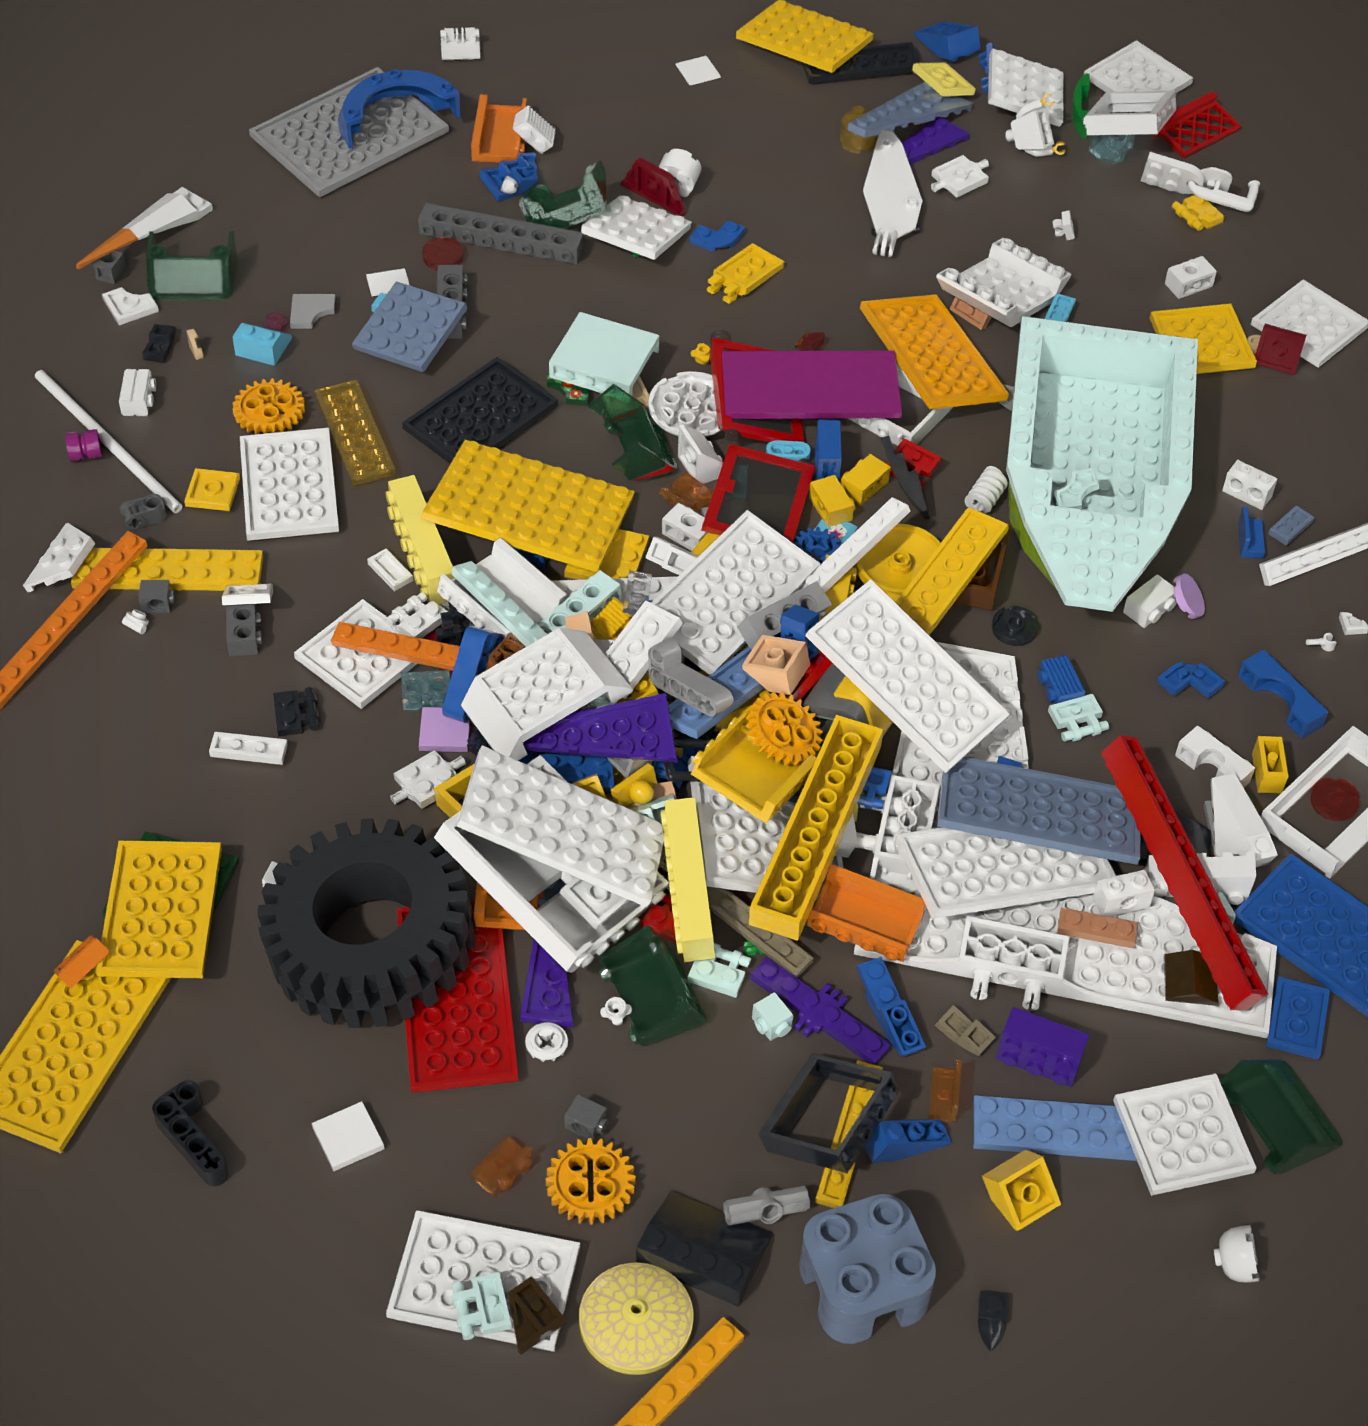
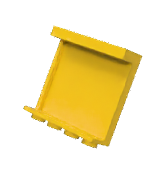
(746, 775)

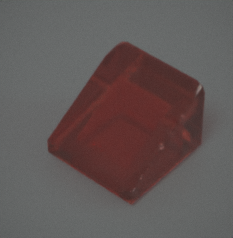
(810, 342)

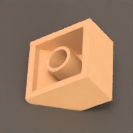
(777, 663)

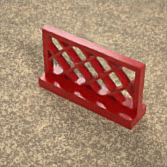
(1187, 115)

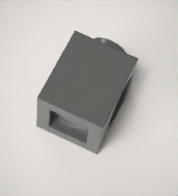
(109, 267)
(156, 596)
(586, 1118)

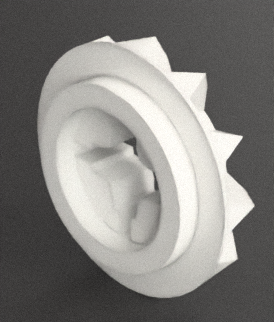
(544, 1032)

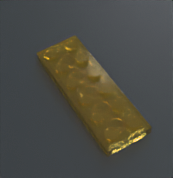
(355, 432)

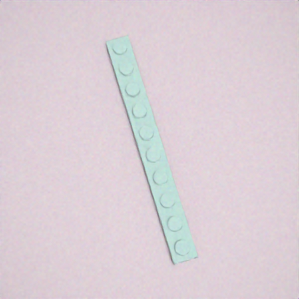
(505, 610)

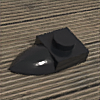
(992, 1317)

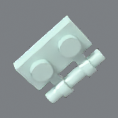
(1077, 711)
(719, 976)
(490, 1302)

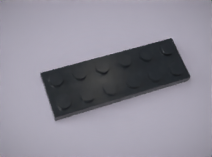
(869, 62)

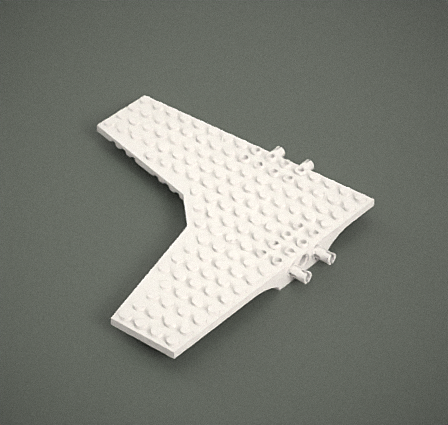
(1021, 942)

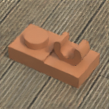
(970, 313)

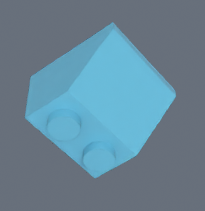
(260, 343)

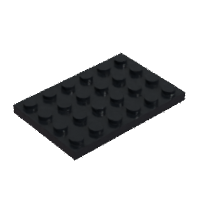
(482, 408)

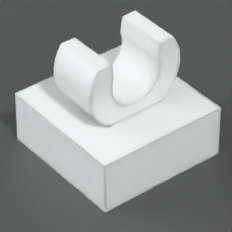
(1066, 226)

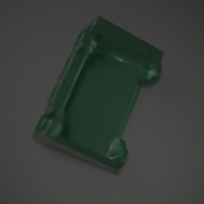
(570, 206)
(653, 986)

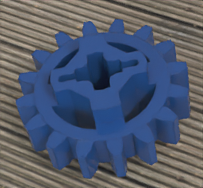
(817, 542)

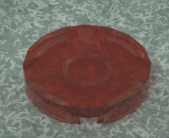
(442, 252)
(1335, 799)

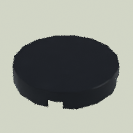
(1015, 626)

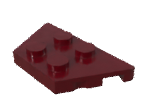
(654, 185)

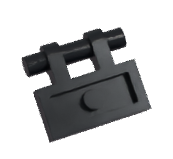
(288, 715)

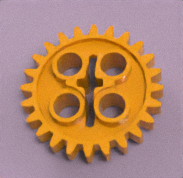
(268, 407)
(783, 728)
(616, 1180)

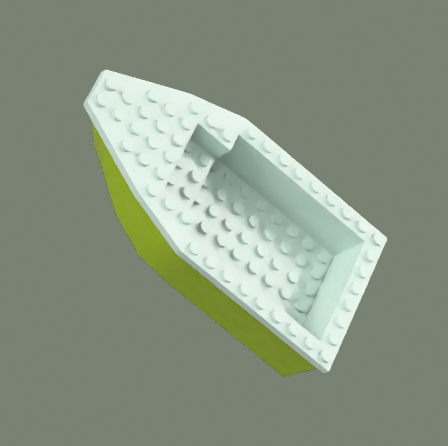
(1108, 405)

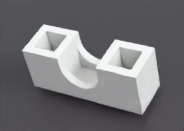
(1202, 747)

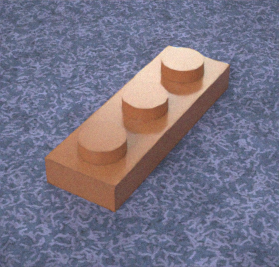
(1097, 927)

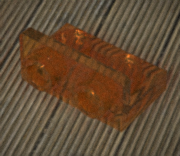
(502, 1166)

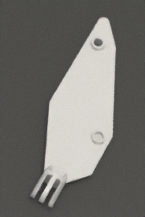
(891, 193)

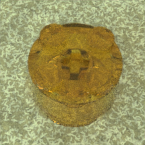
(852, 141)

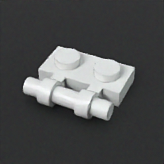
(424, 619)

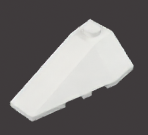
(1237, 822)

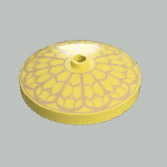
(631, 1340)

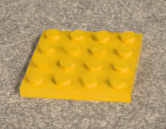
(1219, 336)

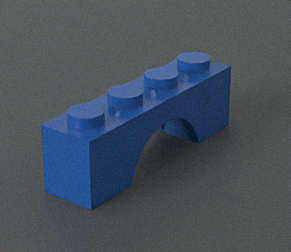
(1265, 674)

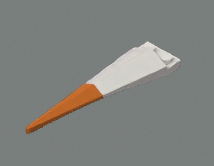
(166, 213)

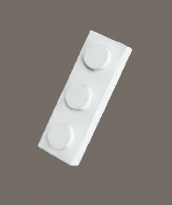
(248, 748)

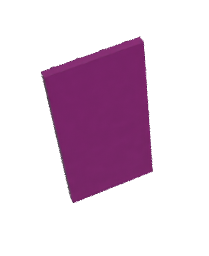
(810, 384)

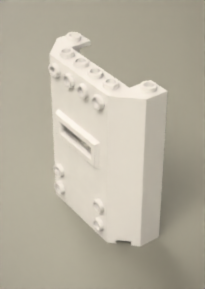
(518, 879)

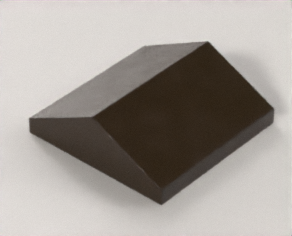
(1189, 979)

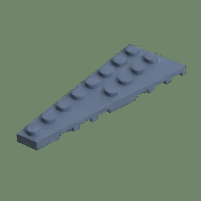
(915, 105)

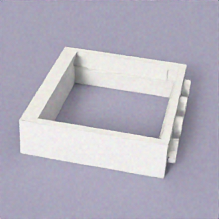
(1102, 122)
(886, 428)

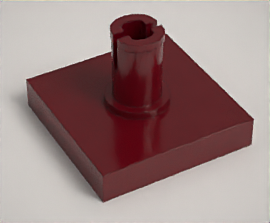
(1279, 348)

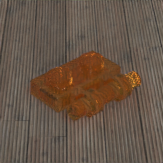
(691, 490)

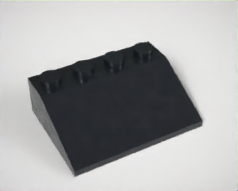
(702, 1248)

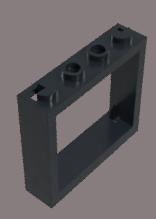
(799, 1096)

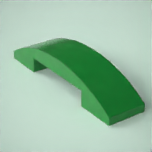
(1080, 95)

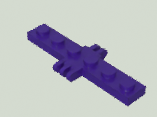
(820, 1011)

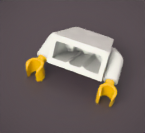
(1032, 130)

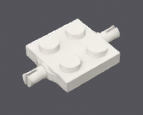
(960, 176)
(422, 776)

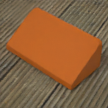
(81, 961)

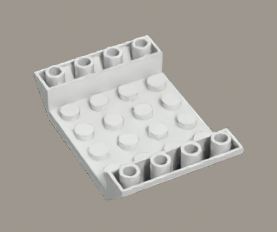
(1007, 282)
(540, 689)

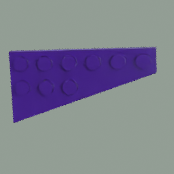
(619, 730)

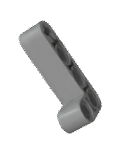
(685, 683)

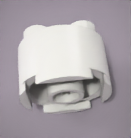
(683, 168)

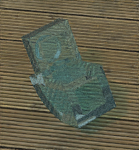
(1111, 149)

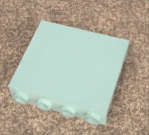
(602, 354)

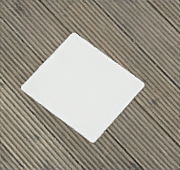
(698, 70)

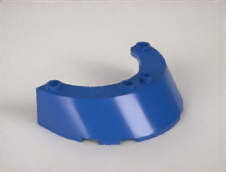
(430, 88)

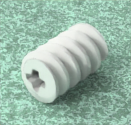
(986, 490)

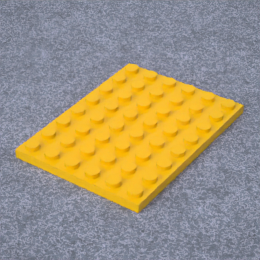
(529, 505)

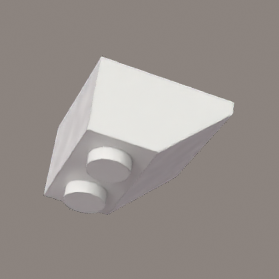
(698, 455)

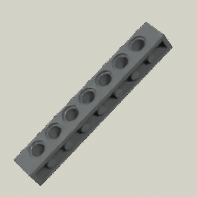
(501, 233)

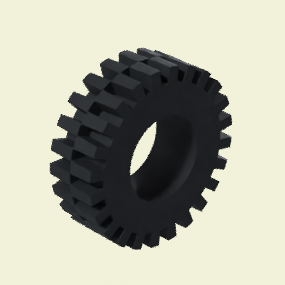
(373, 974)

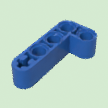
(470, 662)

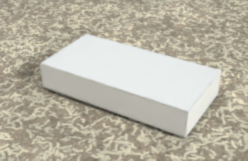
(390, 569)

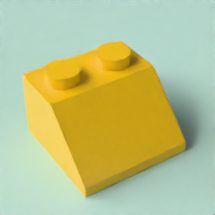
(1022, 1189)

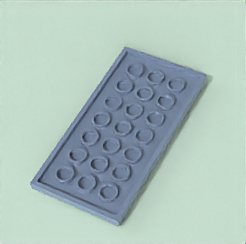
(1038, 809)

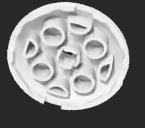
(685, 401)

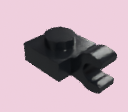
(448, 633)

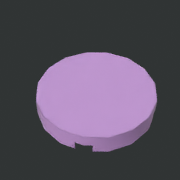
(1188, 596)

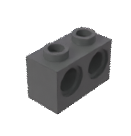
(242, 629)

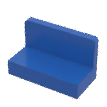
(1250, 536)

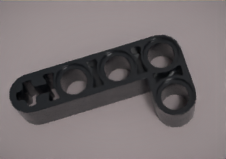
(193, 1138)

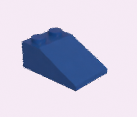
(950, 39)

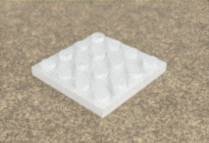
(1137, 70)
(1020, 81)
(637, 227)
(1317, 315)
(353, 672)
(1184, 1134)

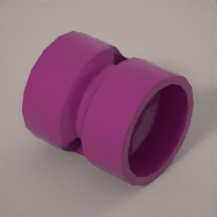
(83, 445)

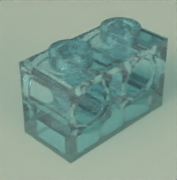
(424, 689)

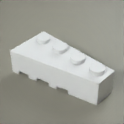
(1228, 875)

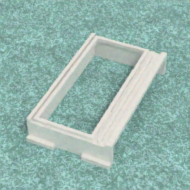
(1351, 839)

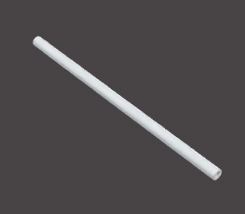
(108, 441)

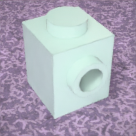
(772, 1017)

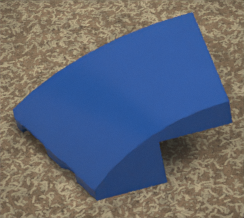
(521, 170)

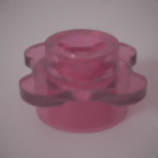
(274, 321)

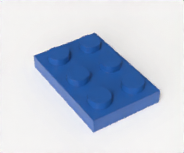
(1298, 1018)

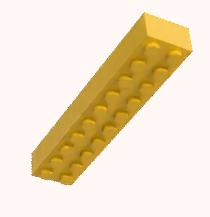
(815, 828)

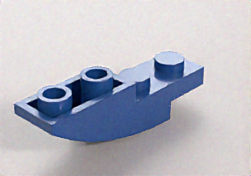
(889, 1009)

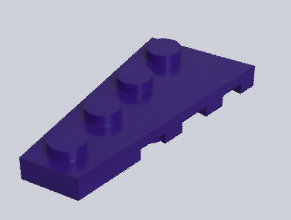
(932, 138)
(546, 991)

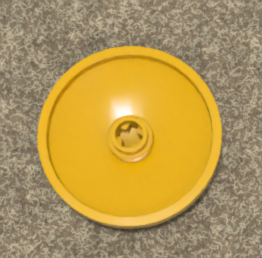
(897, 558)

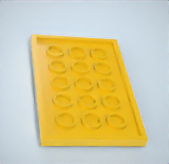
(805, 35)
(160, 909)

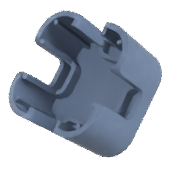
(867, 1265)

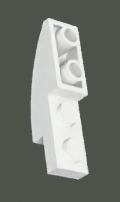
(670, 556)

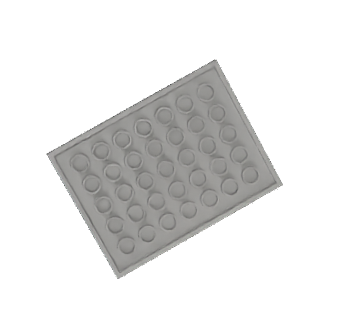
(314, 151)

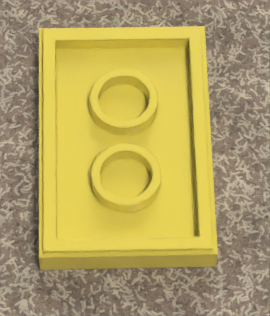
(943, 79)

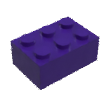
(1042, 1047)

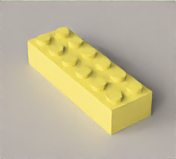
(418, 536)
(687, 880)

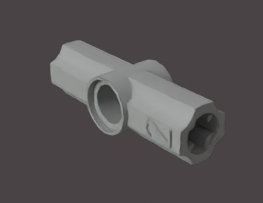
(766, 1205)

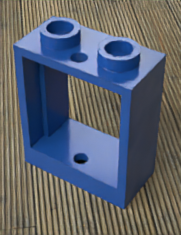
(828, 449)

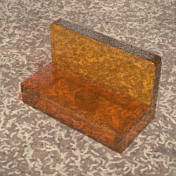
(945, 1093)

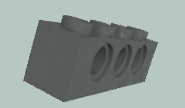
(451, 285)

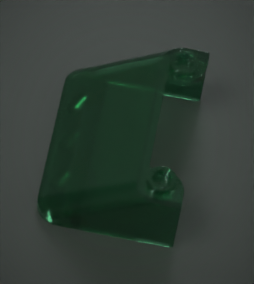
(1280, 1113)

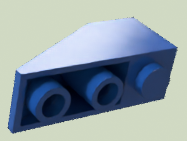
(905, 1139)

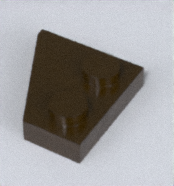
(532, 1314)

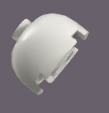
(1238, 1254)

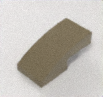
(961, 1030)

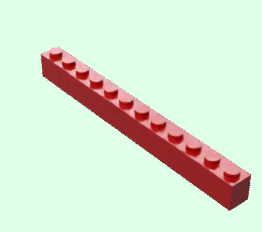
(1184, 874)

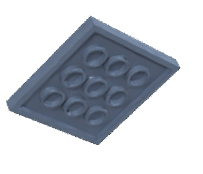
(409, 326)

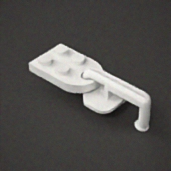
(1206, 183)

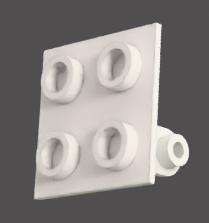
(460, 45)

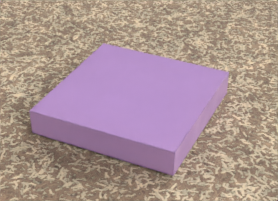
(441, 732)

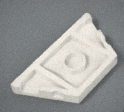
(61, 558)

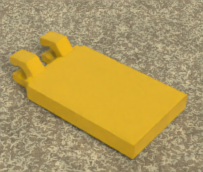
(744, 272)

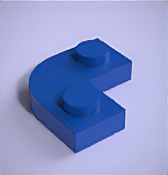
(710, 239)
(1183, 675)

